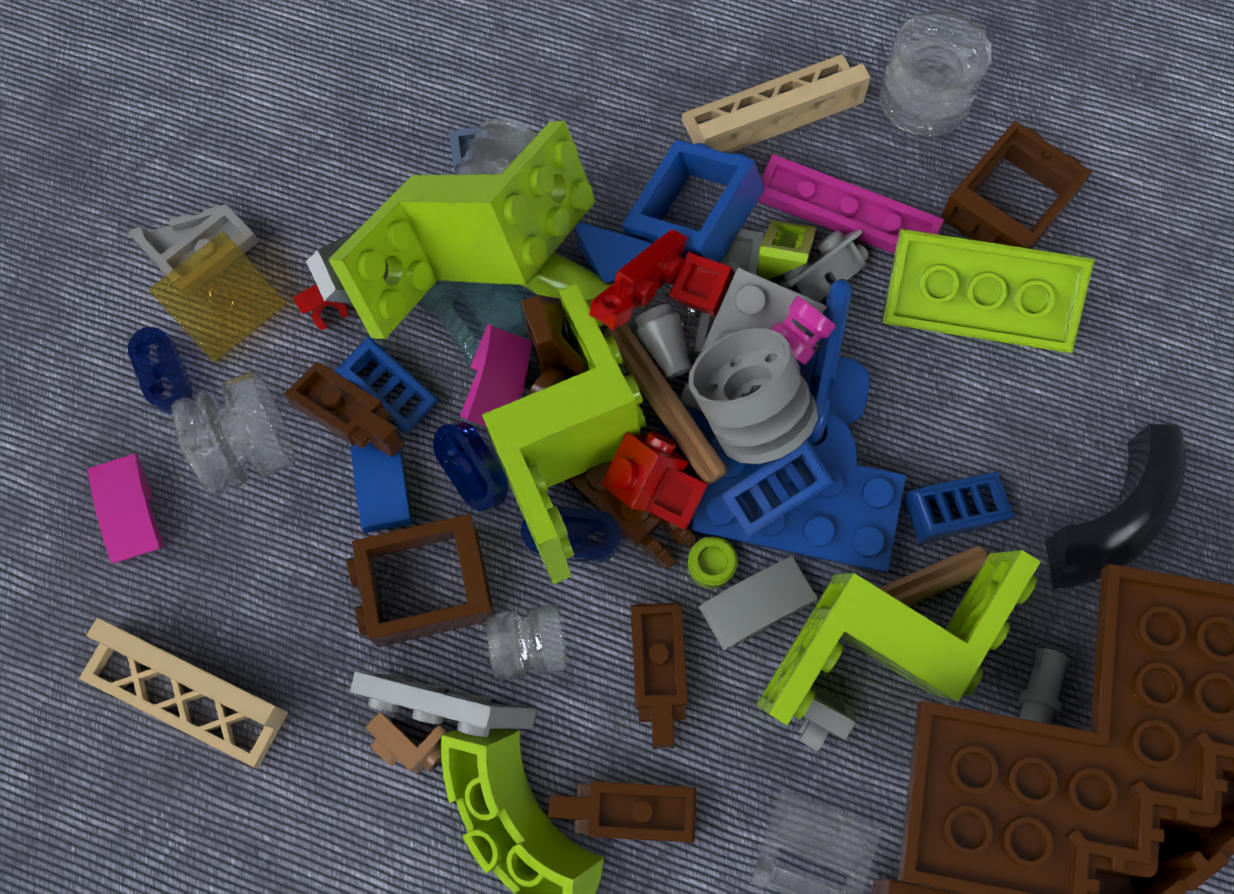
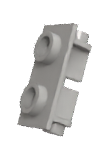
(836, 257)

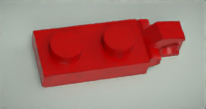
(640, 279)

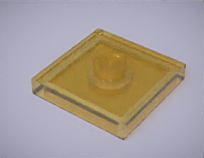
(218, 297)

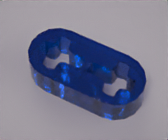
(150, 374)

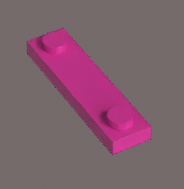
(840, 204)

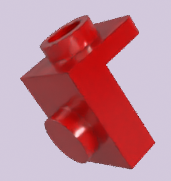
(640, 467)

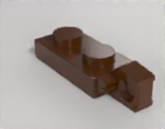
(344, 409)
(659, 668)
(629, 811)

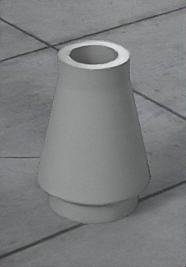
(664, 339)

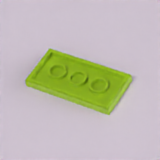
(987, 290)

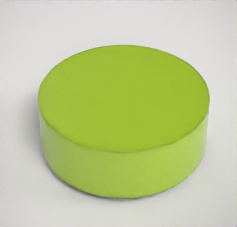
(712, 562)

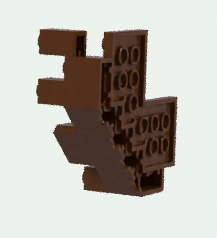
(1098, 810)

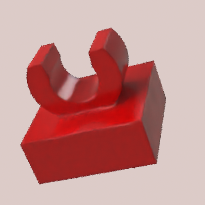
(701, 284)
(312, 300)
(677, 497)

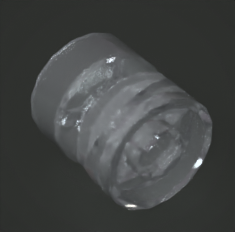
(526, 642)

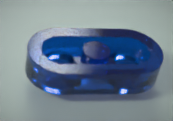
(470, 465)
(580, 525)

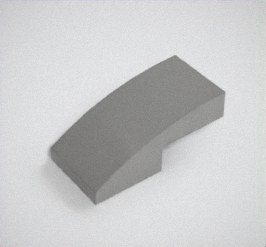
(757, 603)

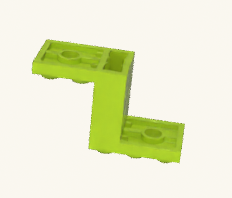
(464, 230)
(565, 430)
(900, 638)

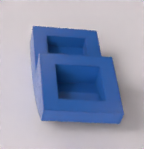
(381, 488)

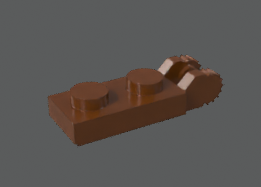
(633, 523)

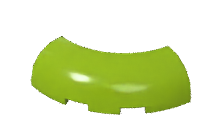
(505, 821)

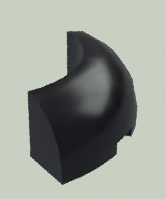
(1144, 507)

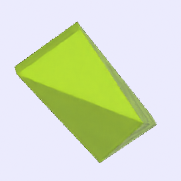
(784, 248)

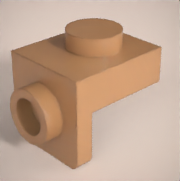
(395, 744)

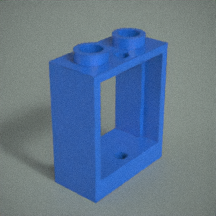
(728, 214)

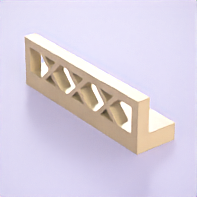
(782, 111)
(181, 672)

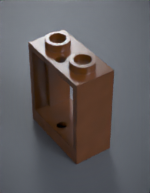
(1027, 150)
(473, 570)

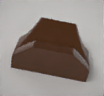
(548, 335)

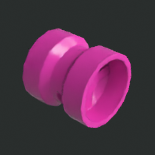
(813, 320)

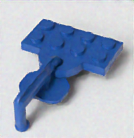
(848, 520)

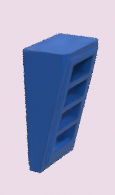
(370, 350)
(743, 512)
(922, 518)

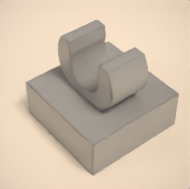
(826, 715)

